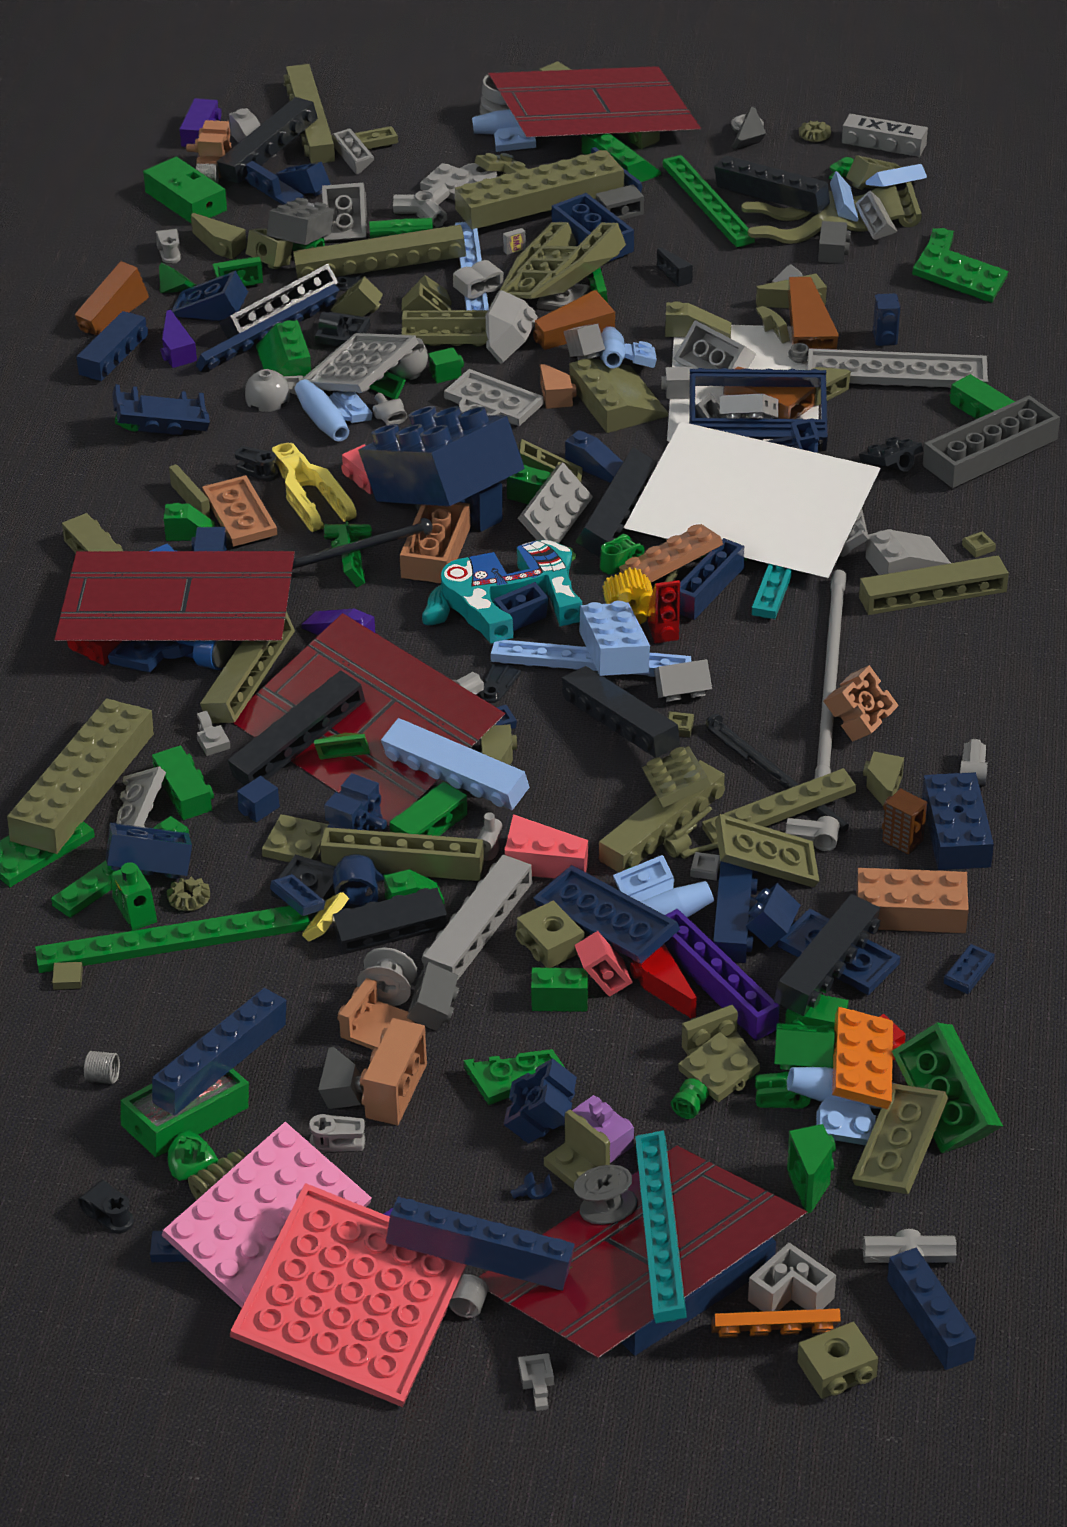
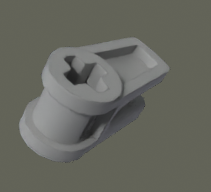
(339, 1134)

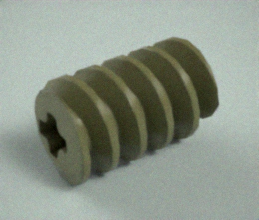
(207, 1178)

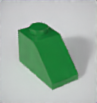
(182, 521)
(406, 883)

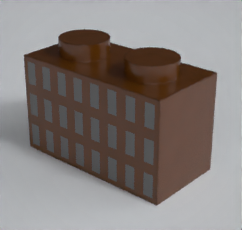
(904, 821)

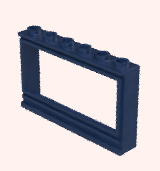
(758, 428)

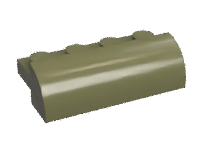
(446, 326)

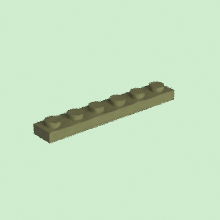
(789, 802)

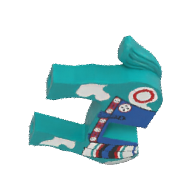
(475, 581)

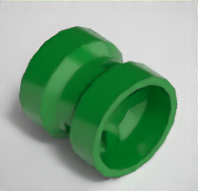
(688, 1100)

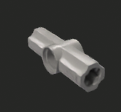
(932, 1248)

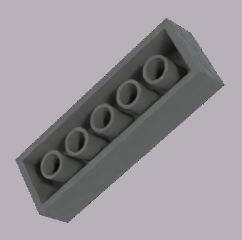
(990, 441)

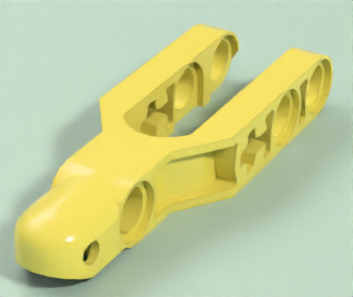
(299, 473)

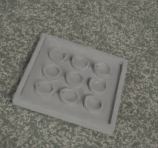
(360, 361)

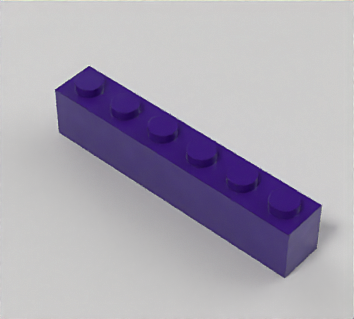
(722, 978)

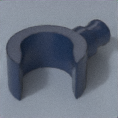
(533, 1191)

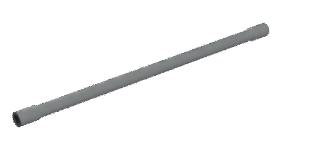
(838, 582)

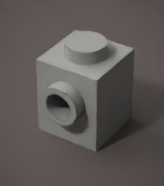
(676, 382)

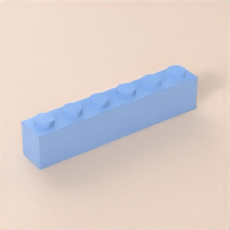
(455, 764)

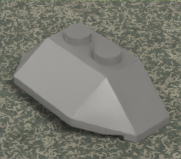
(508, 325)

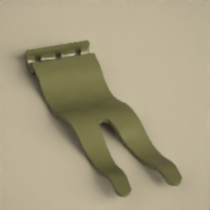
(896, 203)

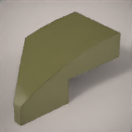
(772, 320)

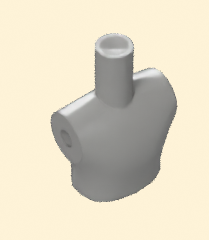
(389, 411)
(490, 834)

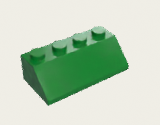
(622, 154)
(939, 1062)

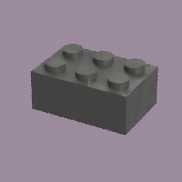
(300, 221)

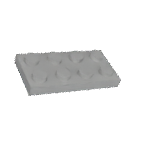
(555, 505)

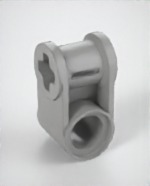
(168, 245)

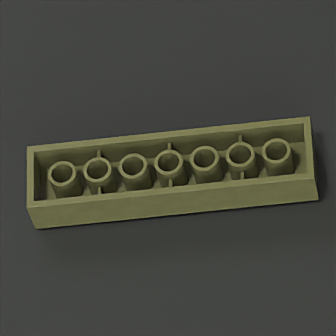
(536, 189)
(80, 776)

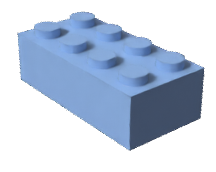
(614, 638)

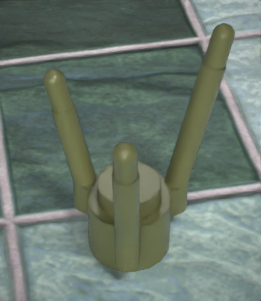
(680, 841)

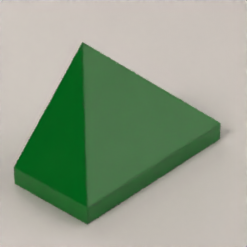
(172, 280)
(389, 385)
(342, 745)

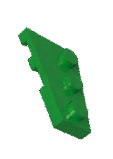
(496, 1076)

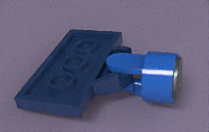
(146, 654)

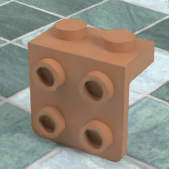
(366, 1017)

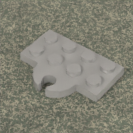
(455, 177)
(497, 397)

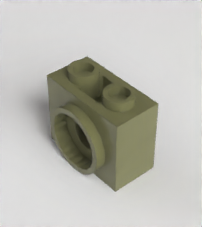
(549, 934)
(837, 1360)

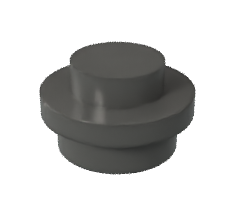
(798, 352)

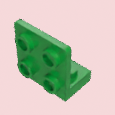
(248, 270)

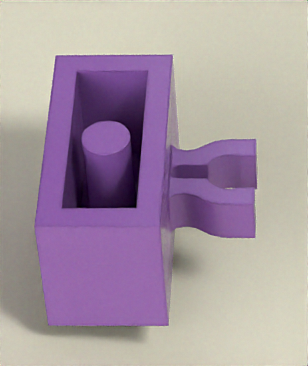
(605, 1120)

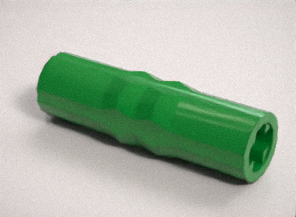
(398, 226)

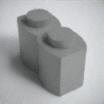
(478, 279)

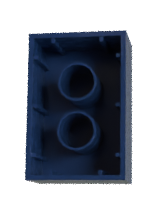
(440, 456)

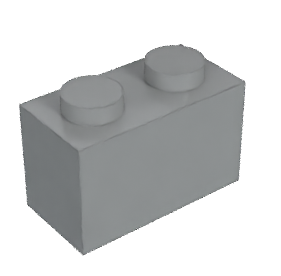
(683, 679)

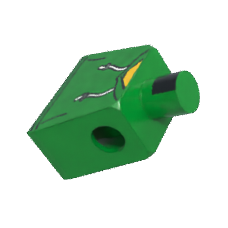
(131, 884)

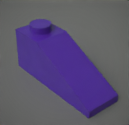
(177, 343)
(322, 619)

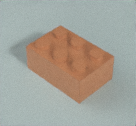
(394, 1071)

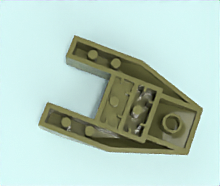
(556, 264)

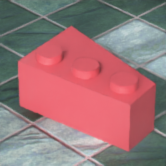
(545, 848)

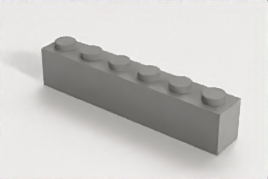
(480, 915)

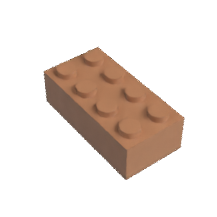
(426, 556)
(916, 898)

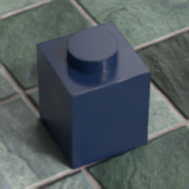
(258, 799)

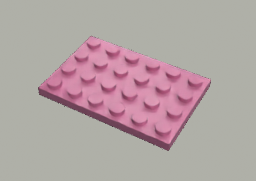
(242, 1214)

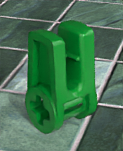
(773, 1092)

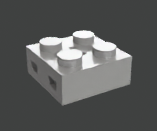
(749, 406)

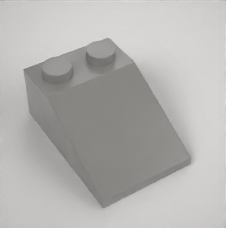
(349, 211)
(902, 551)

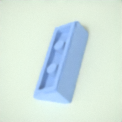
(897, 176)
(843, 198)

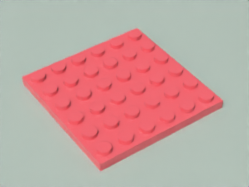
(347, 1298)

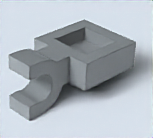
(211, 738)
(537, 1374)

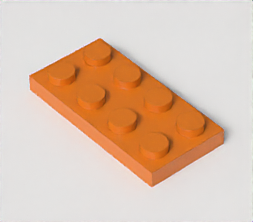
(863, 1058)
(763, 1322)

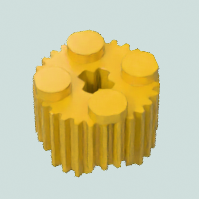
(630, 588)

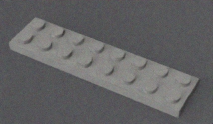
(901, 367)

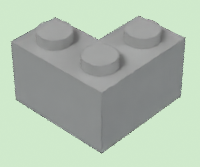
(791, 1277)

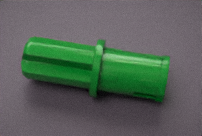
(359, 530)

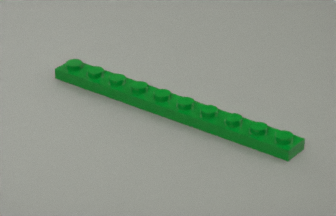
(172, 938)

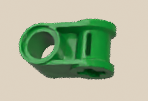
(617, 553)

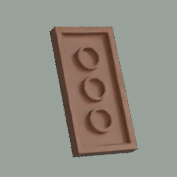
(240, 511)
(675, 552)

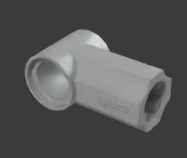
(974, 760)
(822, 832)

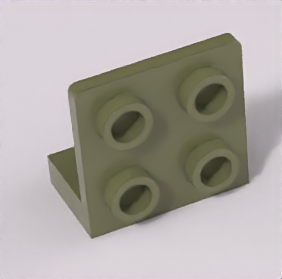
(701, 1029)
(582, 1150)

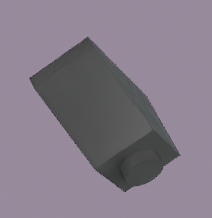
(340, 1081)

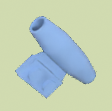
(505, 130)
(616, 350)
(332, 411)
(654, 886)
(841, 1117)

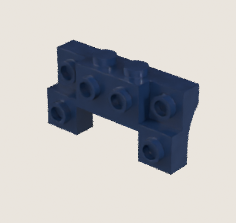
(160, 413)

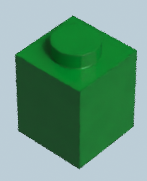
(445, 365)

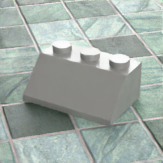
(712, 350)

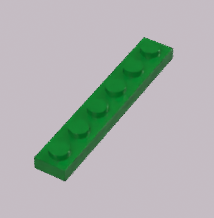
(97, 881)

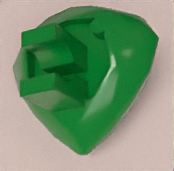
(189, 1155)

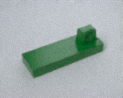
(351, 562)

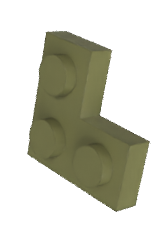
(499, 163)

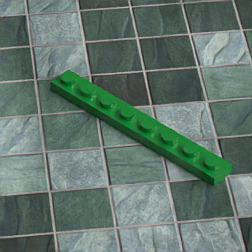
(708, 200)

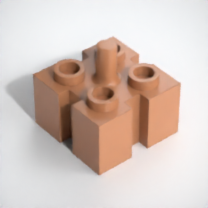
(212, 142)
(861, 703)

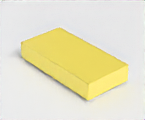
(324, 918)

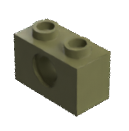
(271, 250)

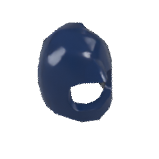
(353, 877)

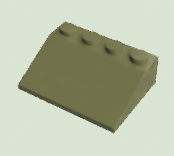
(614, 395)

